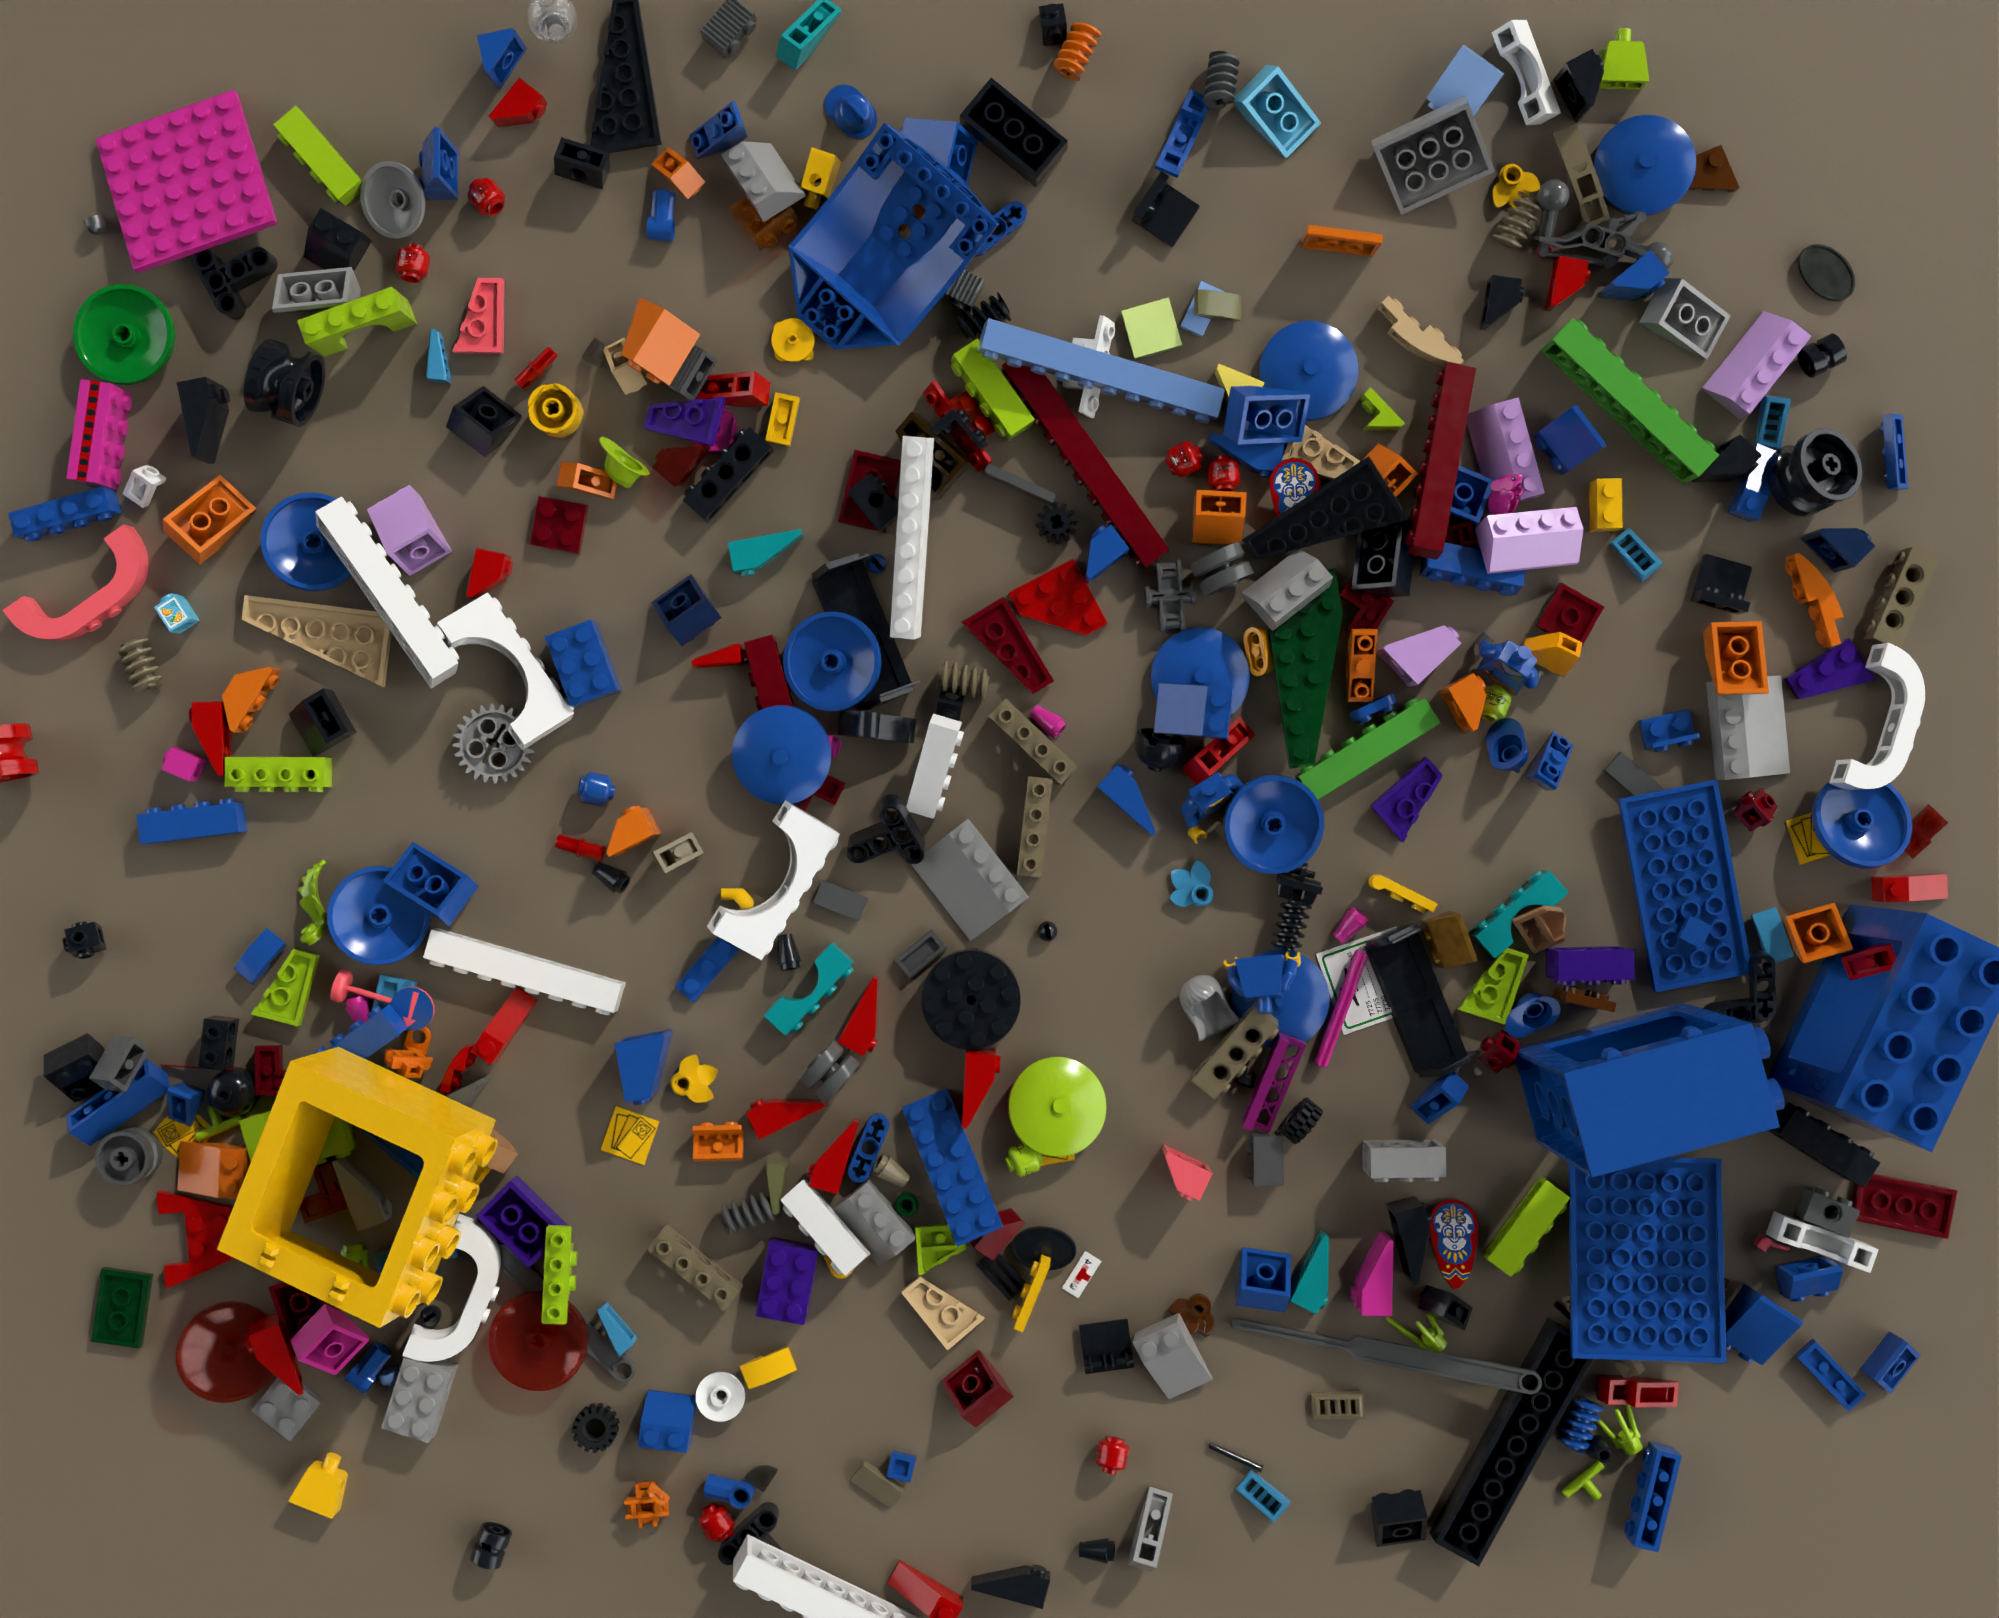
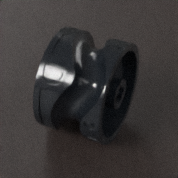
(284, 383)
(1814, 472)

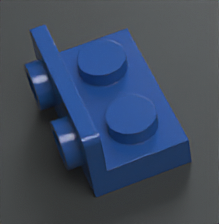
(1667, 729)

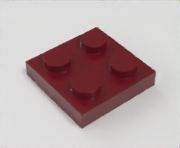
(559, 525)
(1570, 614)

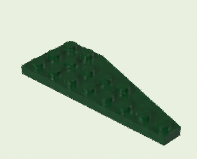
(1303, 667)

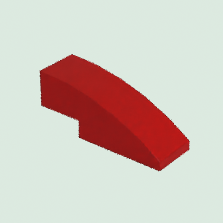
(1637, 1391)

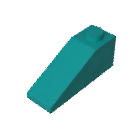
(806, 33)
(757, 552)
(1311, 1283)

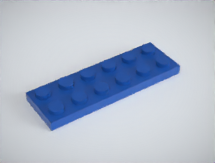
(952, 1167)

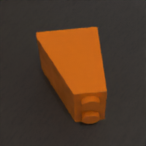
(657, 342)

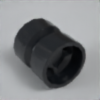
(1823, 354)
(489, 1549)

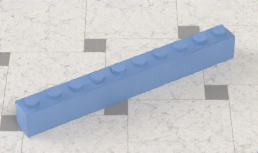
(1100, 370)

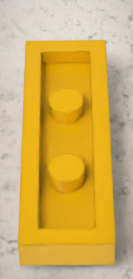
(1030, 1292)

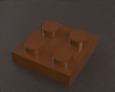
(1591, 999)

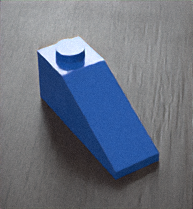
(1254, 457)
(1752, 490)
(1124, 792)

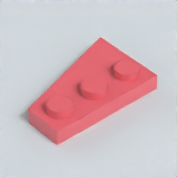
(484, 323)

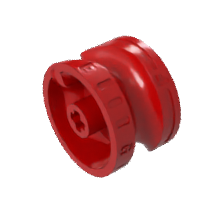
(13, 761)

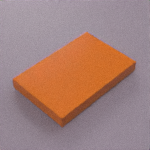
(1341, 240)

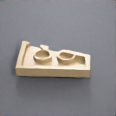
(1326, 457)

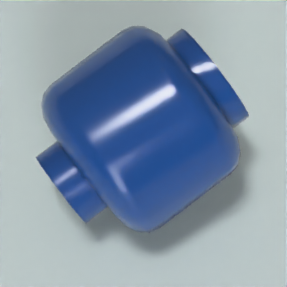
(595, 789)

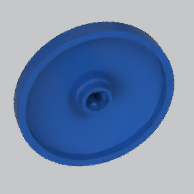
(1645, 164)
(1311, 360)
(297, 548)
(1202, 659)
(832, 661)
(781, 754)
(1273, 824)
(1862, 825)
(374, 920)
(1302, 1006)

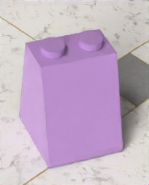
(408, 530)
(1419, 654)

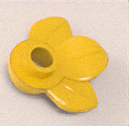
(1507, 190)
(697, 1077)

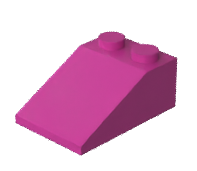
(1375, 1279)

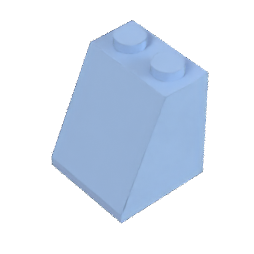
(1465, 76)

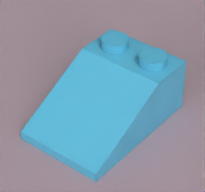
(1276, 110)

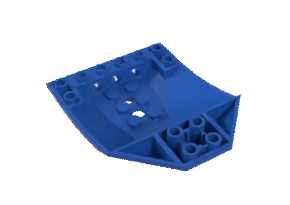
(854, 270)

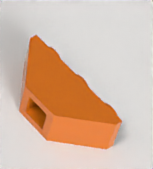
(1361, 665)
(247, 695)

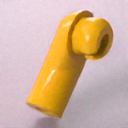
(739, 895)

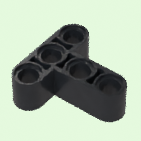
(228, 273)
(876, 726)
(889, 830)
(754, 1523)

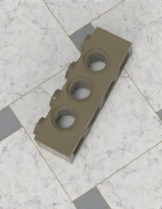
(1922, 569)
(1033, 741)
(1034, 826)
(1216, 1084)
(695, 1267)

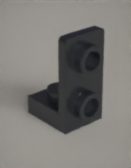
(947, 423)

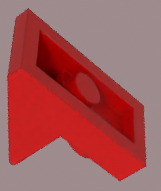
(1869, 961)

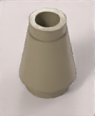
(890, 1170)

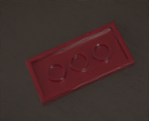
(1905, 1205)

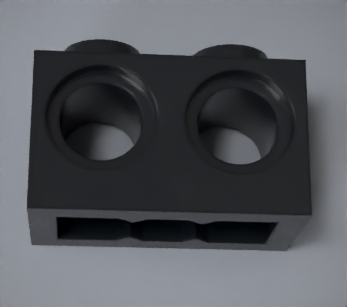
(218, 1043)

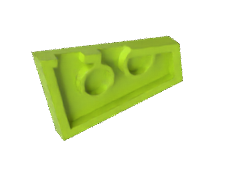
(1497, 987)
(290, 990)

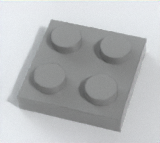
(285, 1409)

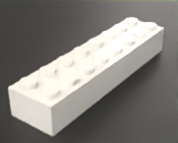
(386, 591)
(803, 1586)

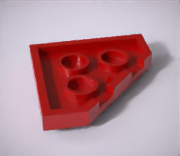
(1060, 600)

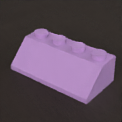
(1755, 363)
(1504, 445)
(1530, 539)

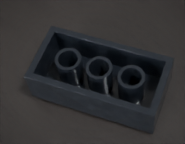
(1013, 132)
(1825, 1145)

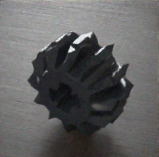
(1047, 525)

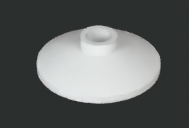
(719, 1408)

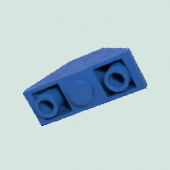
(719, 132)
(1550, 762)

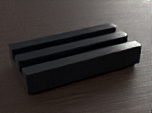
(1015, 1289)

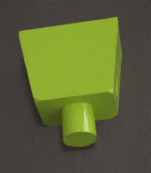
(1624, 63)

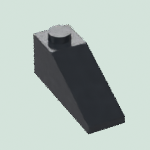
(1018, 1584)

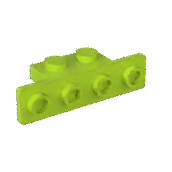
(558, 1274)

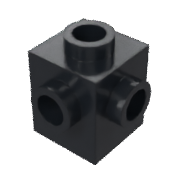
(84, 939)

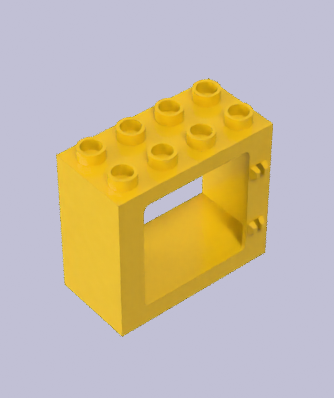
(436, 1128)

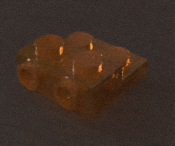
(763, 233)

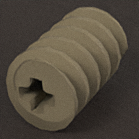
(1518, 221)
(139, 665)
(963, 679)

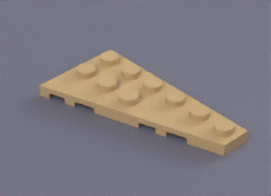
(337, 634)

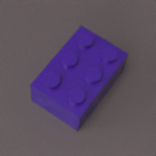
(1590, 965)
(519, 1220)
(787, 1281)

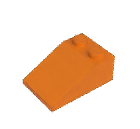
(208, 519)
(1736, 657)
(212, 1168)

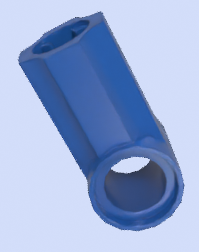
(661, 223)
(365, 1372)
(726, 1490)

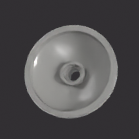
(383, 202)

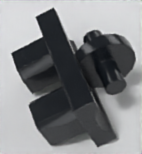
(1309, 887)

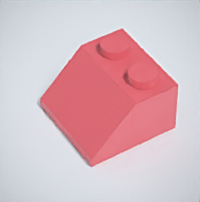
(1187, 1173)

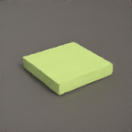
(1151, 328)

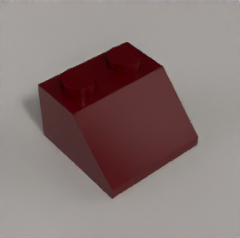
(977, 1389)

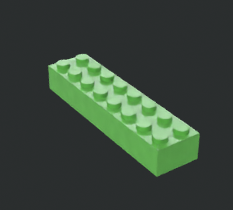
(1630, 401)

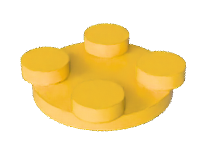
(793, 341)

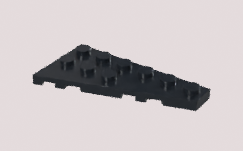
(625, 96)
(1340, 508)

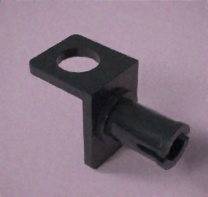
(950, 707)

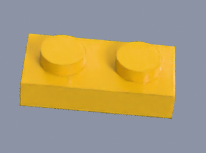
(782, 419)

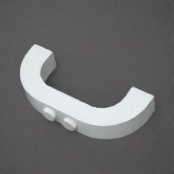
(1900, 725)
(437, 1345)

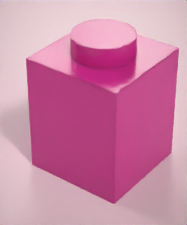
(183, 763)

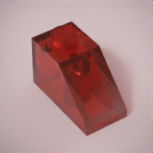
(679, 462)

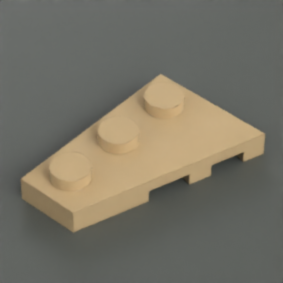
(941, 1312)

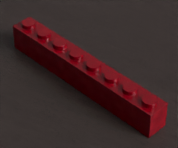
(1441, 461)

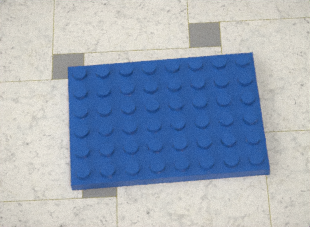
(1648, 1262)

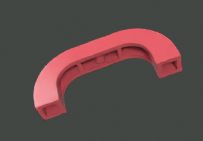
(106, 603)

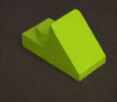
(1385, 417)

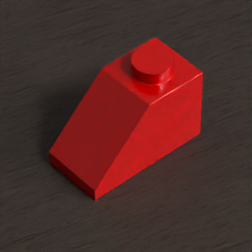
(519, 106)
(1566, 279)
(488, 572)

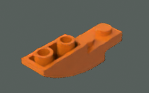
(1813, 588)

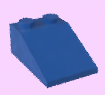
(439, 167)
(1265, 415)
(1568, 440)
(1193, 710)
(431, 883)

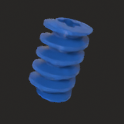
(1581, 1424)

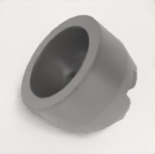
(95, 224)

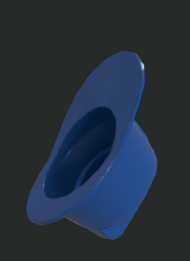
(851, 111)
(1507, 745)
(1532, 1014)

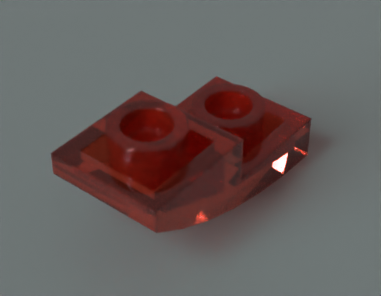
(1924, 827)

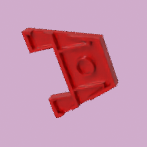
(204, 1229)

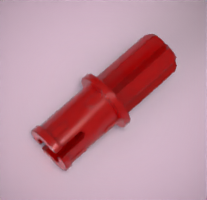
(535, 368)
(580, 847)

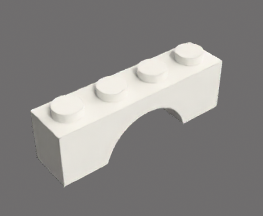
(1519, 49)
(1822, 1241)

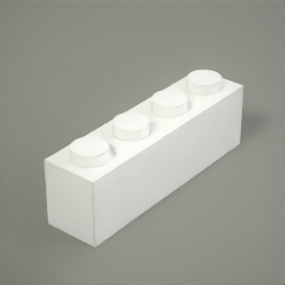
(934, 765)
(825, 1227)

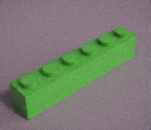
(1369, 748)

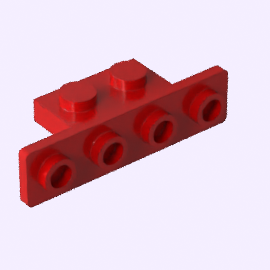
(942, 405)

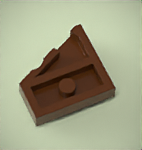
(1714, 172)

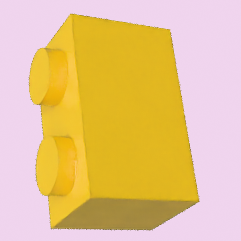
(1605, 505)

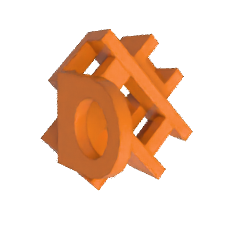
(412, 1059)
(651, 1498)

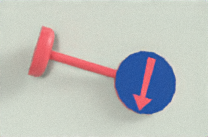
(410, 1003)

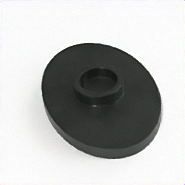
(1826, 272)

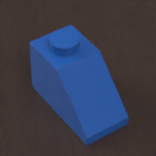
(1440, 1097)

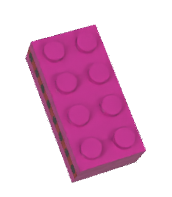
(99, 434)

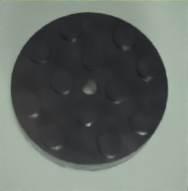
(964, 1022)

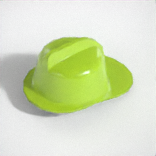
(620, 465)

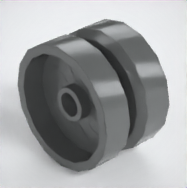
(1222, 570)
(829, 1071)
(128, 1156)

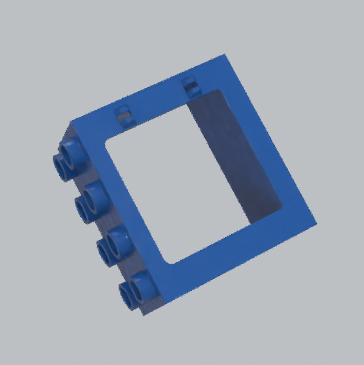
(1898, 1041)
(1648, 1087)

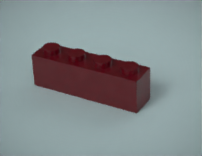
(767, 672)

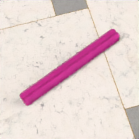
(1341, 1008)

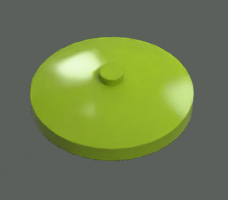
(1057, 1106)

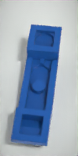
(1183, 135)

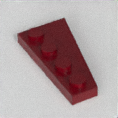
(1005, 638)

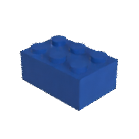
(583, 663)

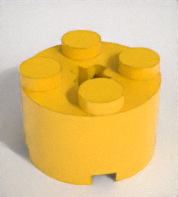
(544, 400)

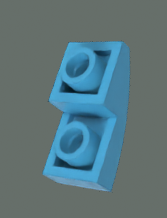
(1772, 934)

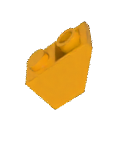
(1555, 651)

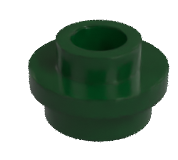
(906, 1212)

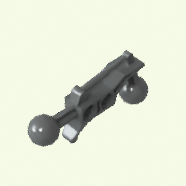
(1554, 196)

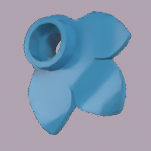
(1189, 883)

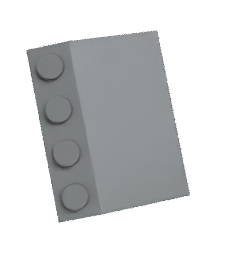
(1433, 155)
(1748, 733)
(970, 880)

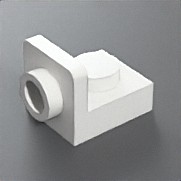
(143, 484)

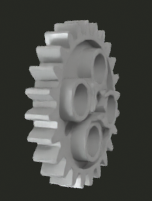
(474, 733)

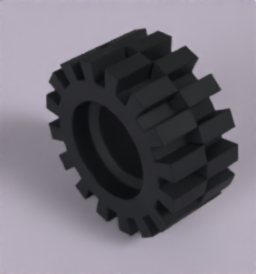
(1300, 1120)
(595, 1442)

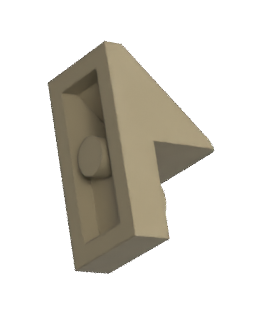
(677, 853)

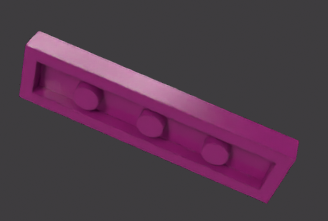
(1266, 1082)

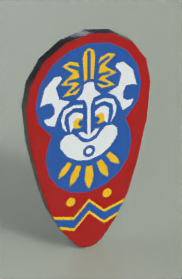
(1292, 482)
(1454, 1240)

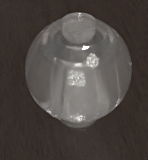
(552, 20)

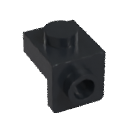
(1053, 24)

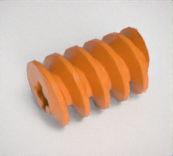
(1074, 50)

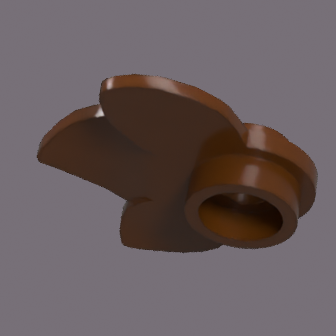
(1195, 1319)

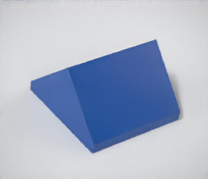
(500, 54)
(1470, 495)
(1890, 1362)

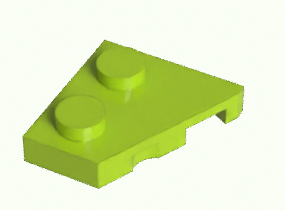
(934, 1246)

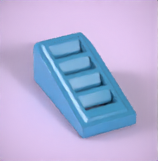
(437, 361)
(1781, 422)
(1650, 557)
(617, 1330)
(1268, 1488)

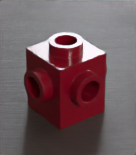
(1756, 809)
(1499, 1051)

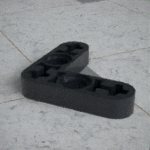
(1754, 1003)

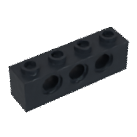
(742, 471)

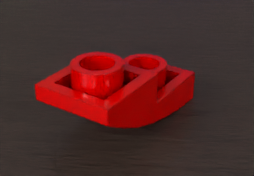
(461, 1062)

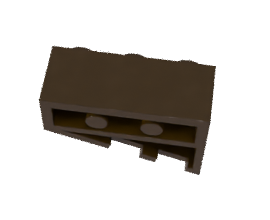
(947, 459)

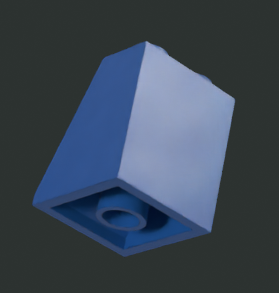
(946, 142)
(642, 1064)
(1757, 1326)

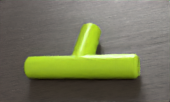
(218, 1125)
(1584, 1480)

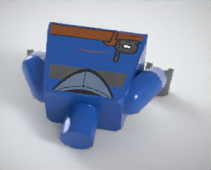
(1507, 664)

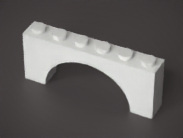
(486, 625)
(758, 926)

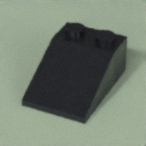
(204, 415)
(1411, 1232)

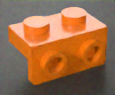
(718, 1142)

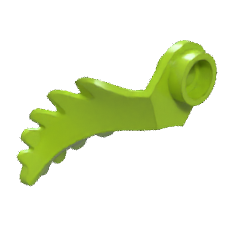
(312, 905)

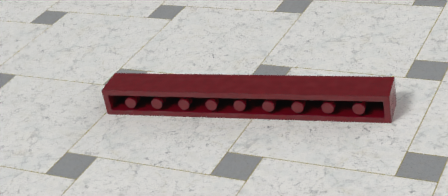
(1088, 464)

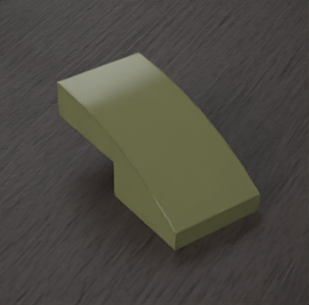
(1217, 304)

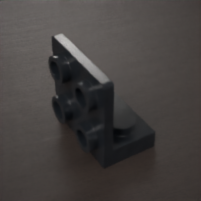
(1165, 211)
(1722, 584)

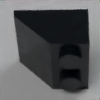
(1580, 83)
(334, 242)
(483, 420)
(1734, 460)
(1399, 1517)

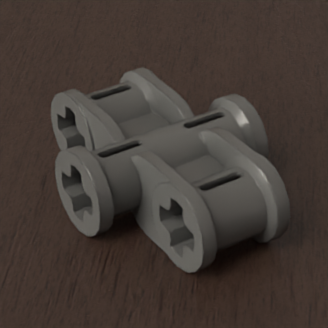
(1170, 586)

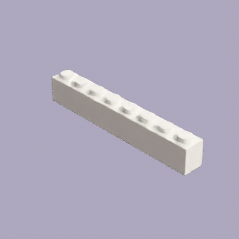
(911, 537)
(524, 970)

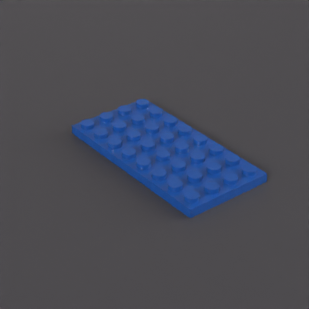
(1679, 870)

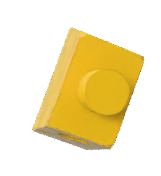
(819, 166)
(322, 1487)

